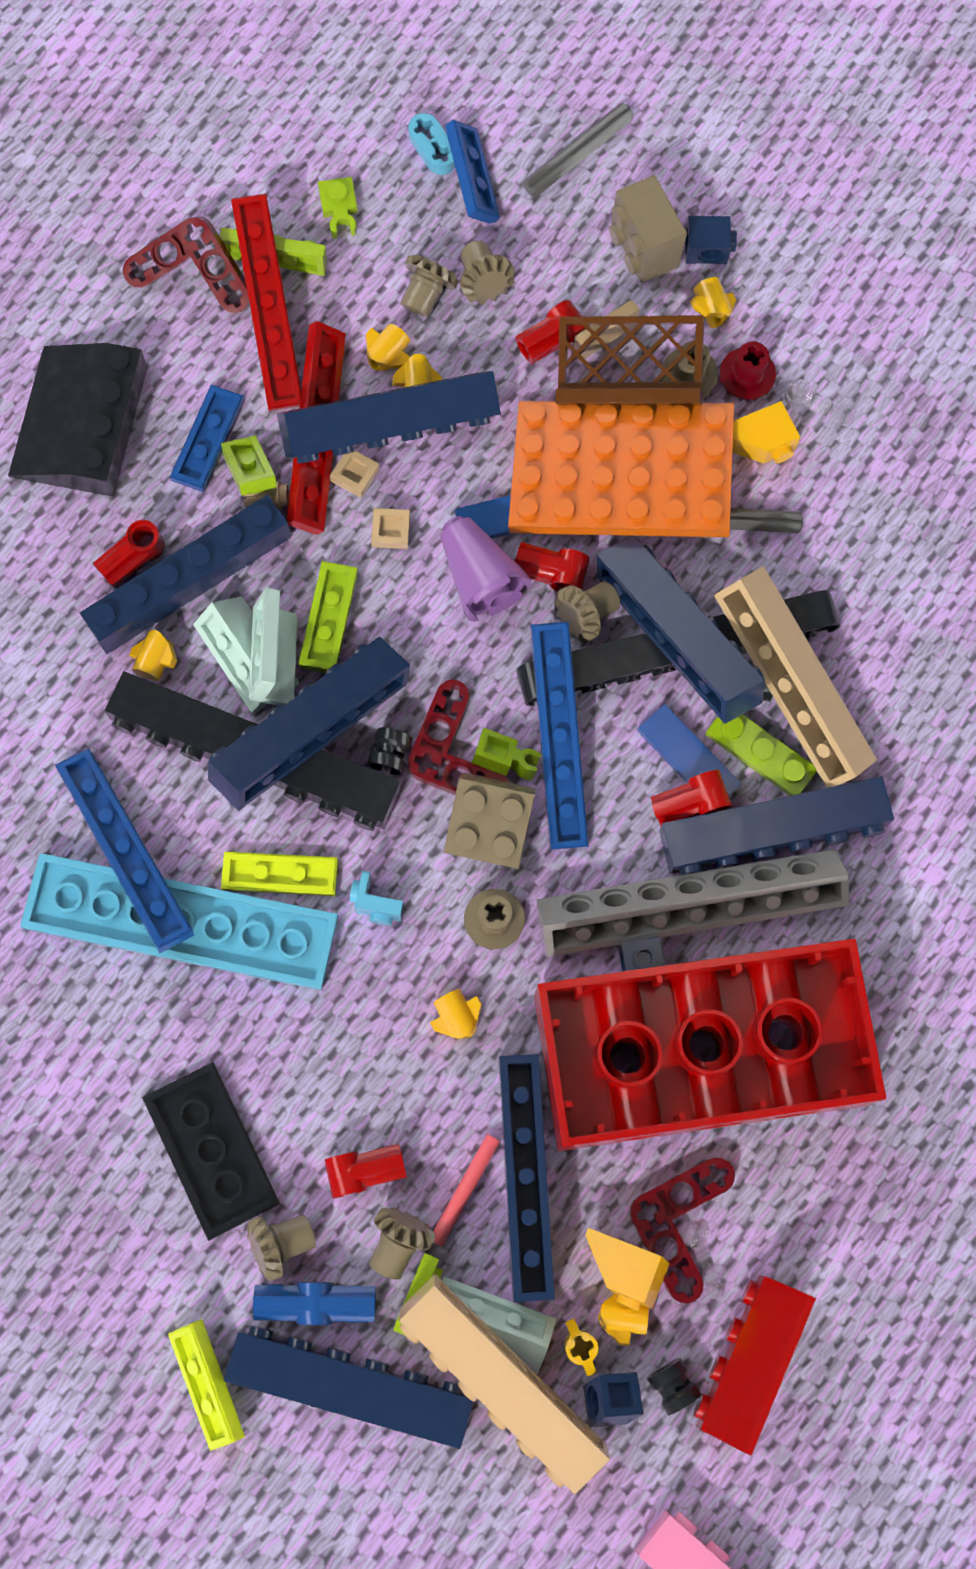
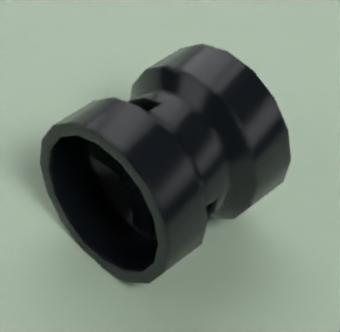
(390, 750)
(670, 1377)

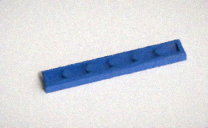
(559, 735)
(124, 851)

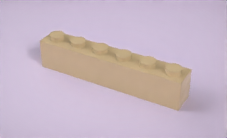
(796, 678)
(503, 1384)

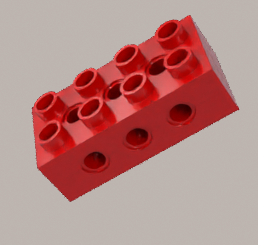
(733, 1001)

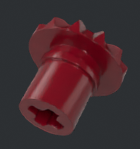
(748, 371)

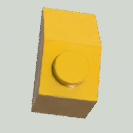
(766, 435)
(628, 1270)

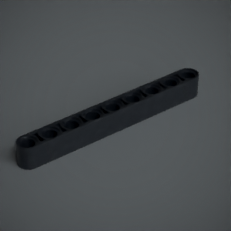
(638, 655)

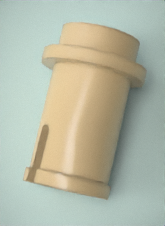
(278, 495)

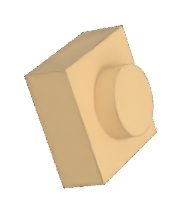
(355, 473)
(390, 528)

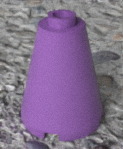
(481, 569)

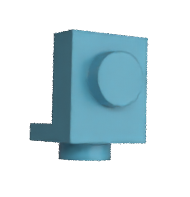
(380, 909)

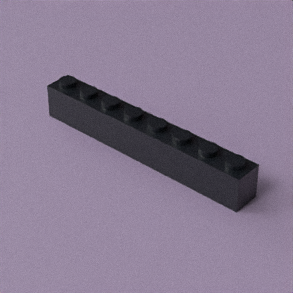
(203, 729)

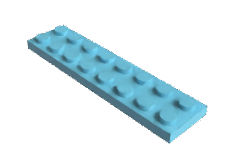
(229, 928)

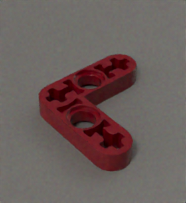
(188, 249)
(439, 749)
(670, 1210)

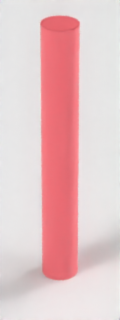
(465, 1189)

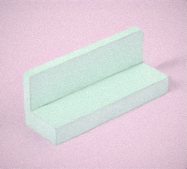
(228, 634)
(272, 651)
(519, 1327)

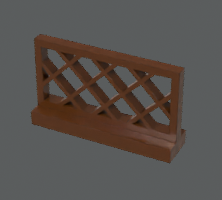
(630, 392)

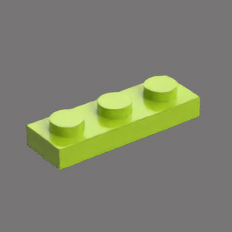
(292, 254)
(328, 617)
(763, 753)

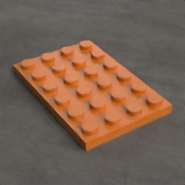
(622, 469)

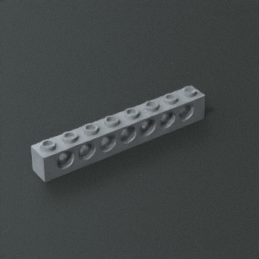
(693, 902)

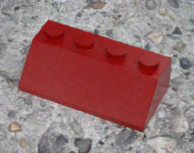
(754, 1363)

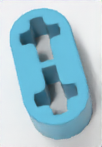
(427, 147)

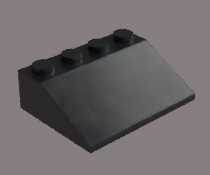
(80, 416)

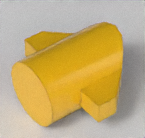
(712, 301)
(387, 348)
(414, 372)
(153, 656)
(457, 1015)
(622, 1321)
(580, 1347)

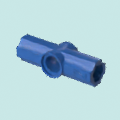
(314, 1303)

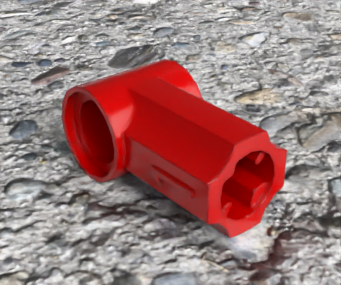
(544, 336)
(126, 555)
(551, 567)
(700, 796)
(356, 1171)

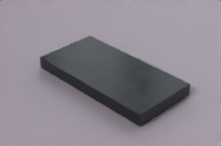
(211, 1151)

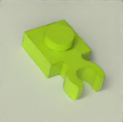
(338, 202)
(500, 754)

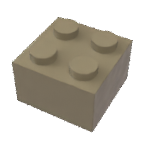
(647, 229)
(489, 820)

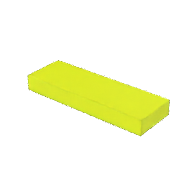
(279, 873)
(206, 1385)

